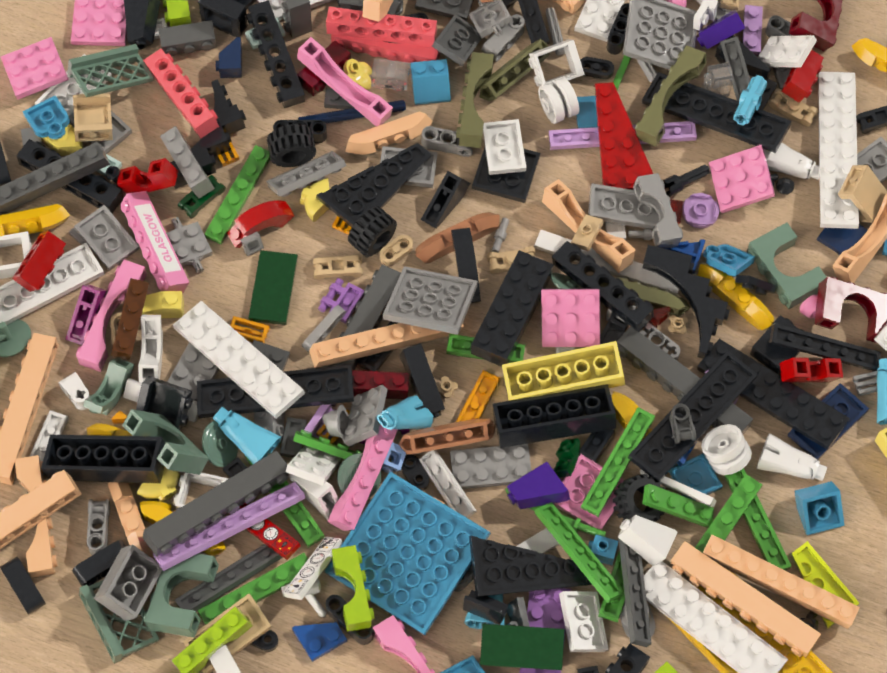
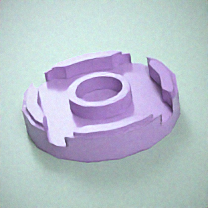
(700, 210)

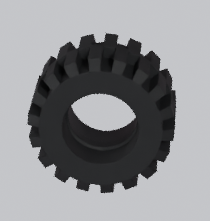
(291, 145)
(372, 231)
(625, 498)

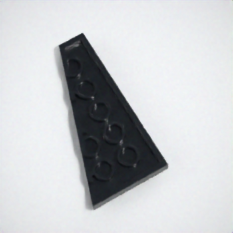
(374, 185)
(514, 569)

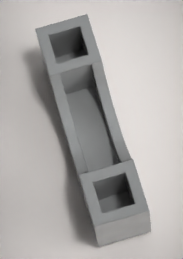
(187, 162)
(651, 191)

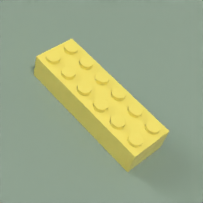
(564, 372)

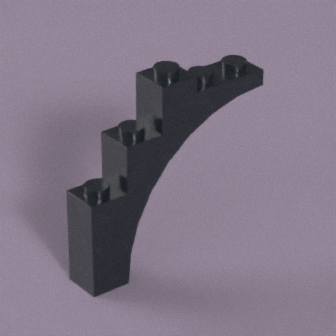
(216, 142)
(696, 289)

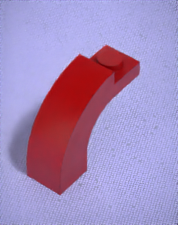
(264, 215)

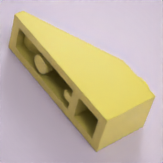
(164, 303)

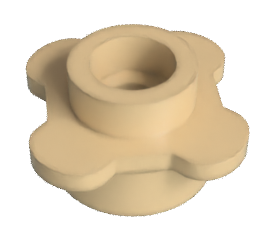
(681, 329)
(447, 393)

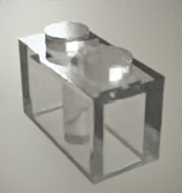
(390, 74)
(719, 79)

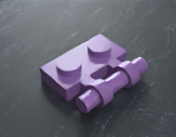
(347, 300)

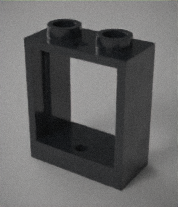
(225, 14)

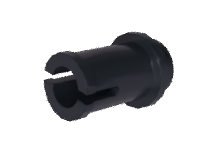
(112, 173)

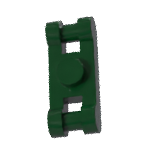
(201, 202)

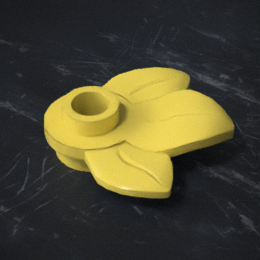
(358, 72)

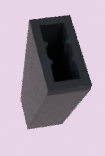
(141, 21)
(422, 379)

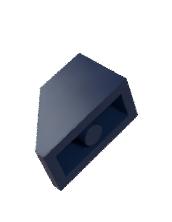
(230, 60)

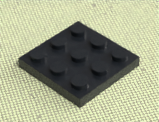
(507, 185)

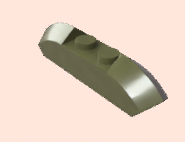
(510, 72)
(657, 297)

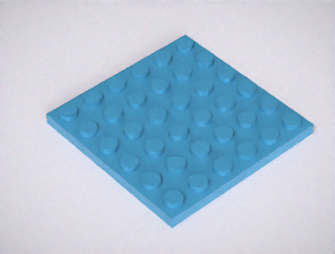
(411, 551)

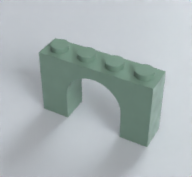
(790, 289)
(178, 452)
(173, 620)

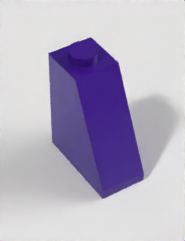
(720, 30)
(538, 488)

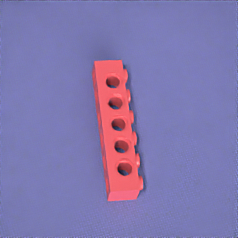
(390, 28)
(181, 93)

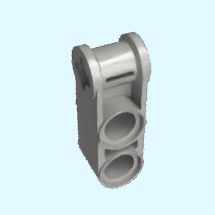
(511, 33)
(439, 144)
(98, 514)

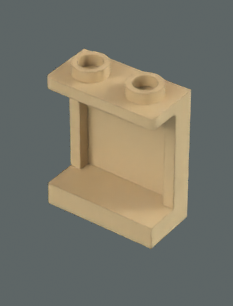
(92, 118)
(864, 191)

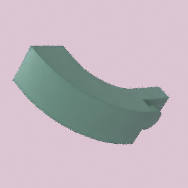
(112, 387)

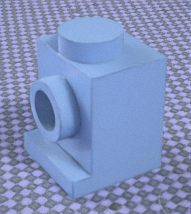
(397, 455)

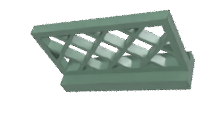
(106, 61)
(105, 628)

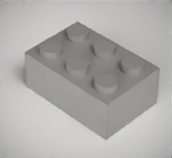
(128, 582)

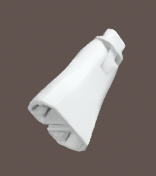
(791, 163)
(783, 458)

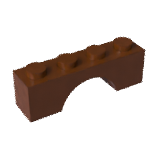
(129, 319)

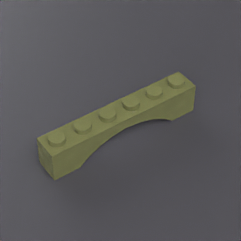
(688, 67)
(472, 126)

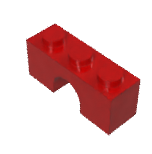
(159, 176)
(815, 371)

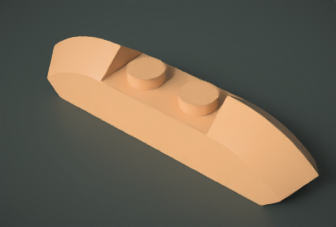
(388, 133)
(129, 515)

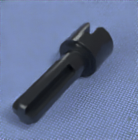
(676, 183)

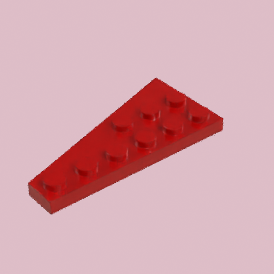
(619, 146)

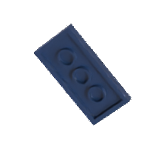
(844, 402)

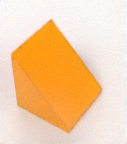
(119, 417)

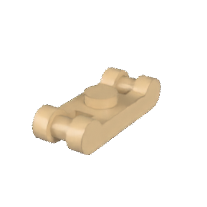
(793, 109)
(507, 259)
(337, 266)

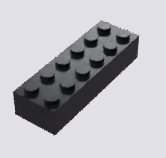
(512, 309)
(554, 416)
(105, 458)

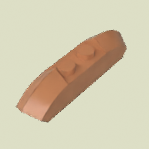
(442, 243)
(447, 435)

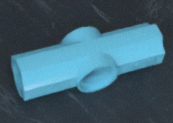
(750, 100)

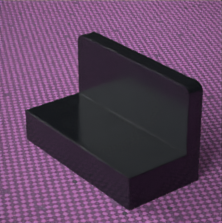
(485, 607)

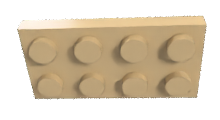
(253, 614)

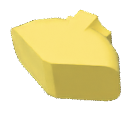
(66, 144)
(312, 205)
(163, 490)

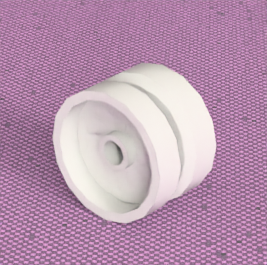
(558, 100)
(726, 449)

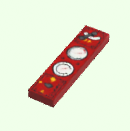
(274, 537)

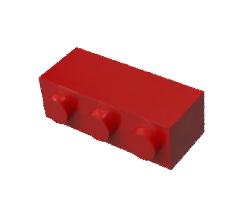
(803, 78)
(39, 261)

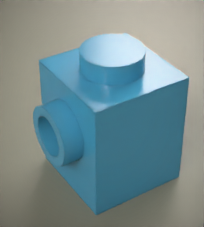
(604, 549)

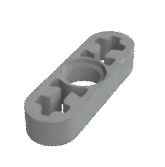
(324, 327)
(669, 343)

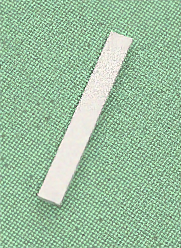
(551, 243)

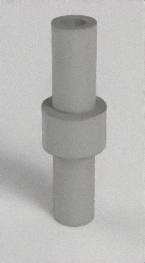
(645, 234)
(500, 235)

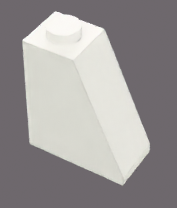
(320, 496)
(647, 538)

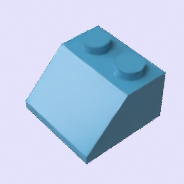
(430, 81)
(819, 507)

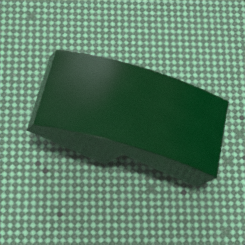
(568, 457)

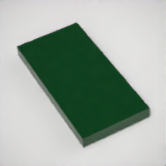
(273, 287)
(522, 646)

